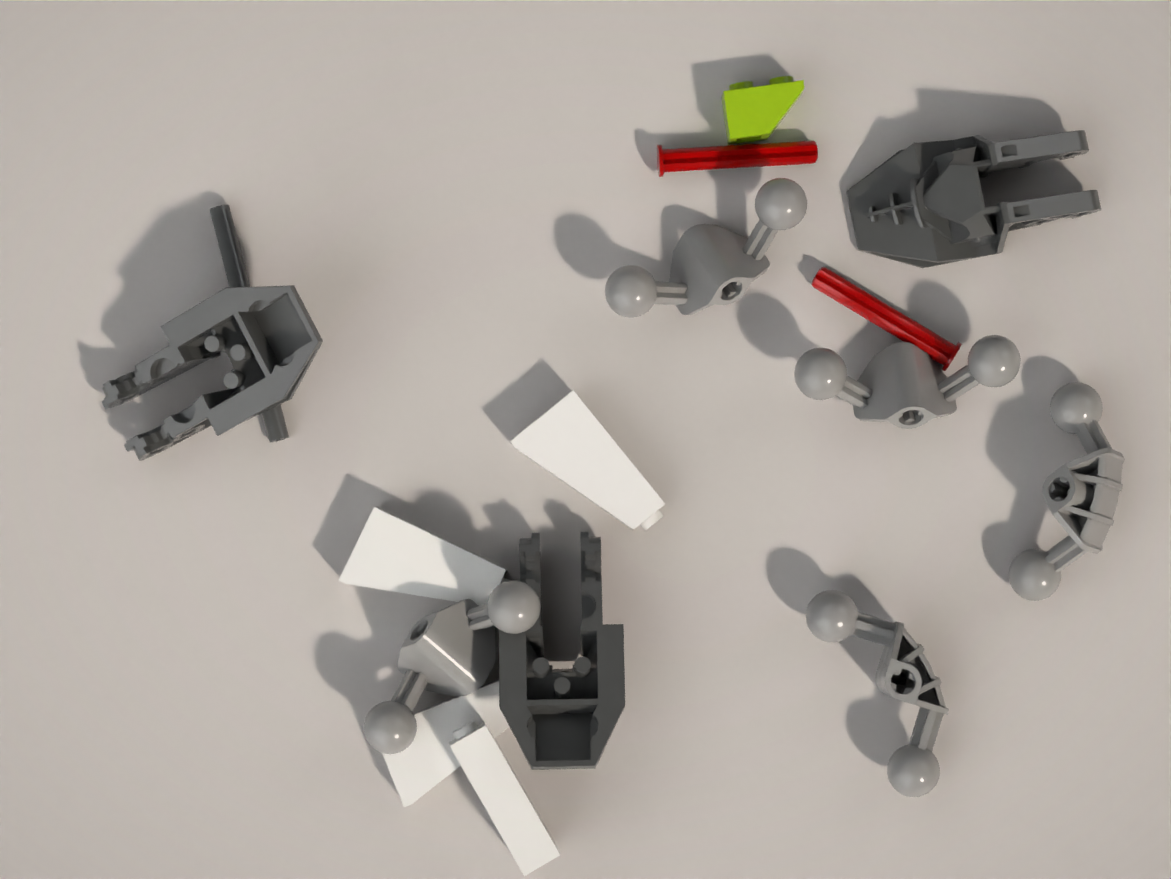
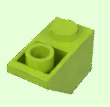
(756, 111)

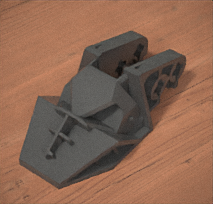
(930, 203)
(266, 340)
(563, 713)

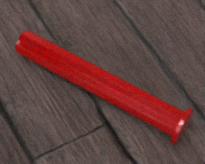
(736, 156)
(885, 316)

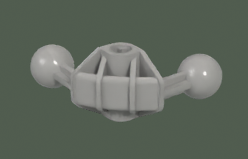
(711, 261)
(904, 382)
(1078, 495)
(834, 617)
(449, 656)

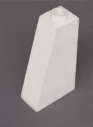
(586, 458)
(416, 562)
(429, 755)
(503, 797)

